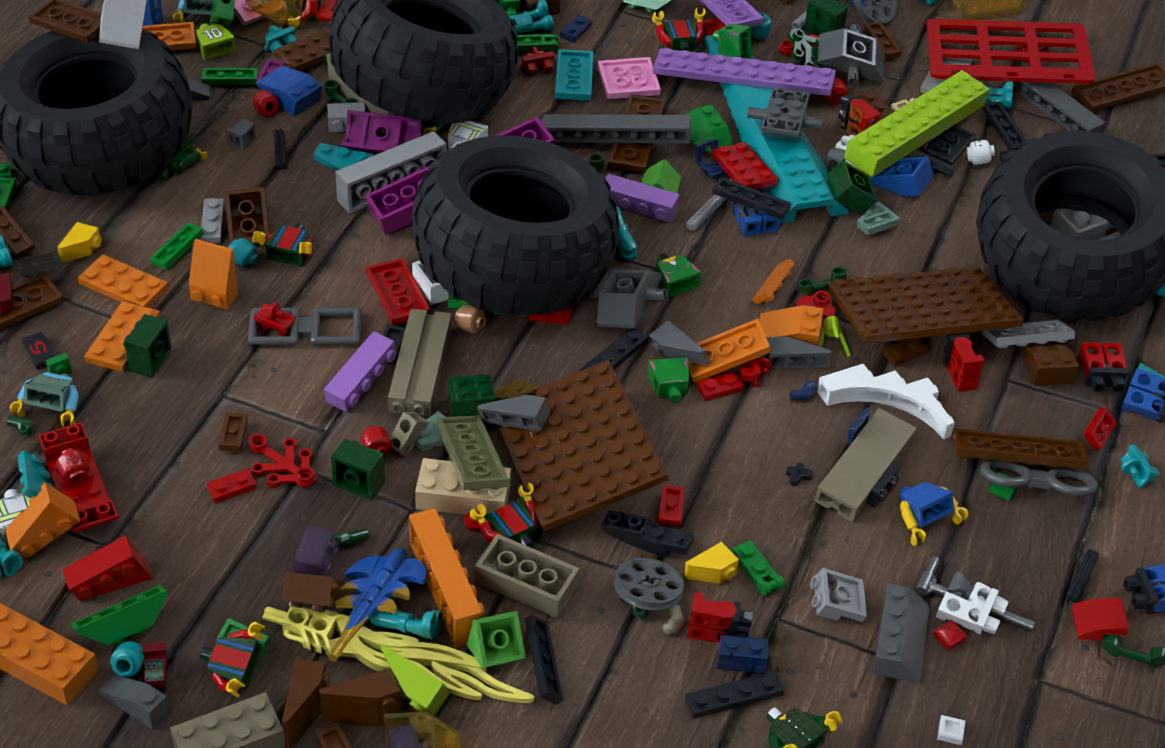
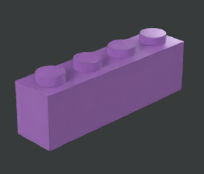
(643, 198)
(360, 371)

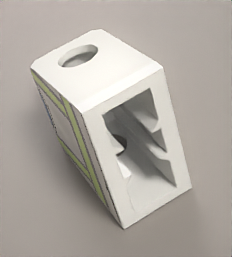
(465, 131)
(10, 508)

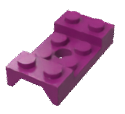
(363, 129)

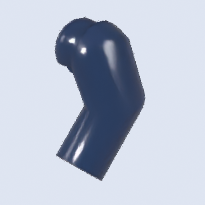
(805, 393)

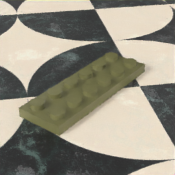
(472, 453)

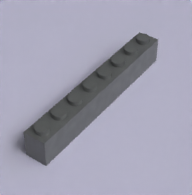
(618, 128)

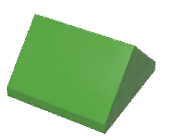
(662, 176)
(496, 639)

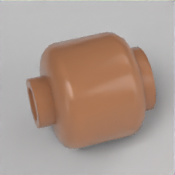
(470, 318)

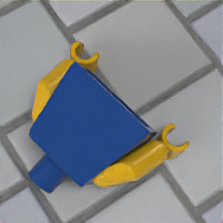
(925, 505)

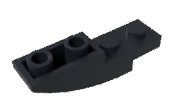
(643, 535)

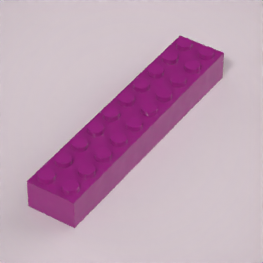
(394, 202)

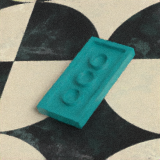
(574, 75)

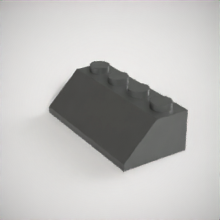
(901, 634)

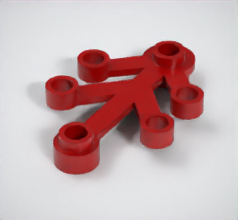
(301, 476)

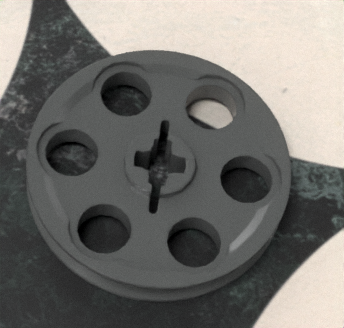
(877, 7)
(649, 584)

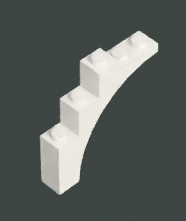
(889, 389)

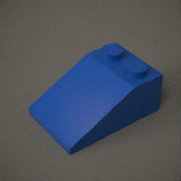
(292, 88)
(905, 176)

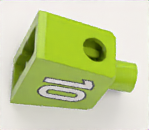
(215, 41)

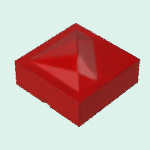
(950, 635)

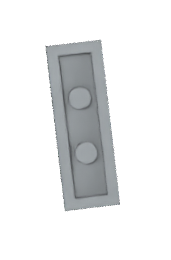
(212, 220)

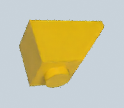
(79, 242)
(712, 565)

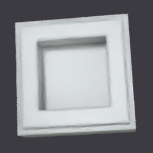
(951, 730)

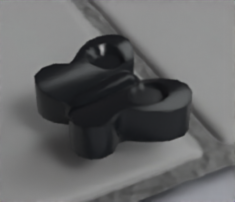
(797, 473)

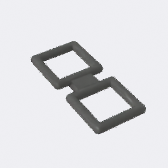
(309, 327)

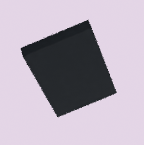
(949, 144)

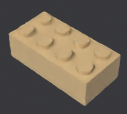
(441, 489)

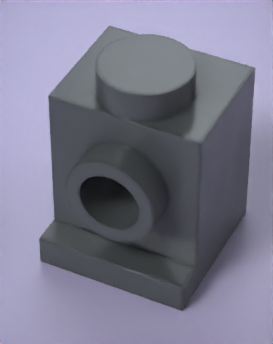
(241, 134)

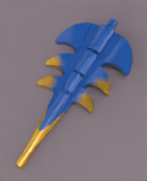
(379, 579)

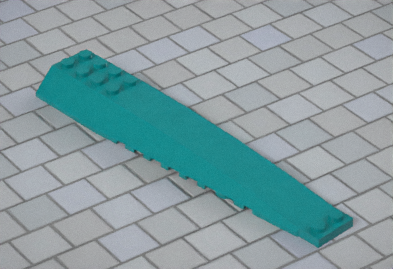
(795, 164)

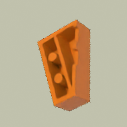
(42, 521)

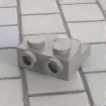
(838, 595)

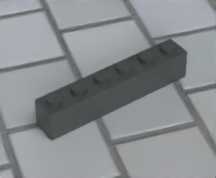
(1059, 106)

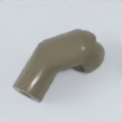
(676, 621)

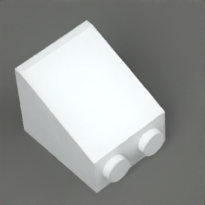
(122, 22)

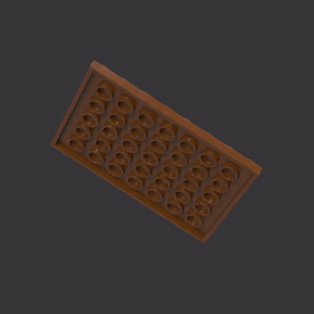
(923, 304)
(587, 449)

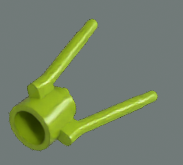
(833, 329)

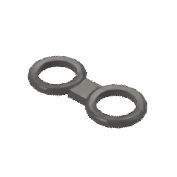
(1039, 479)

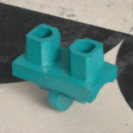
(278, 37)
(1137, 466)

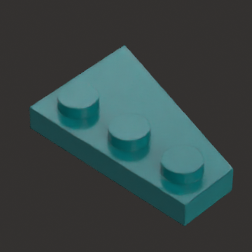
(337, 156)
(33, 473)

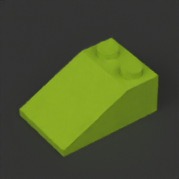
(421, 688)

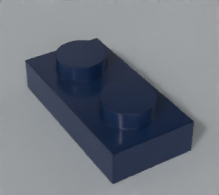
(575, 28)

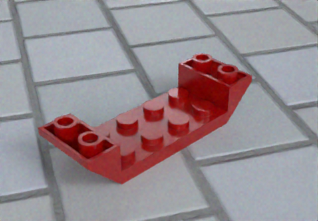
(89, 494)

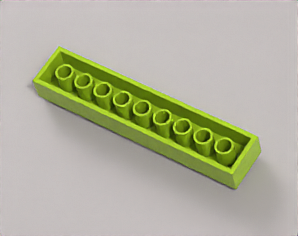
(916, 123)

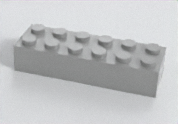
(385, 168)

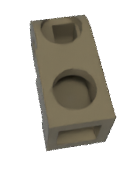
(407, 432)

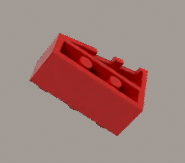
(107, 570)

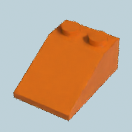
(213, 275)
(795, 322)

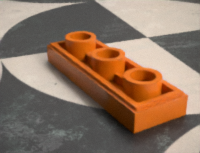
(773, 282)

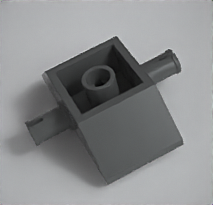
(852, 53)
(785, 115)
(626, 297)

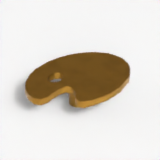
(514, 390)

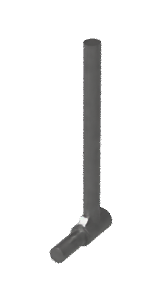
(927, 585)

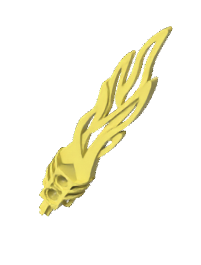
(318, 628)

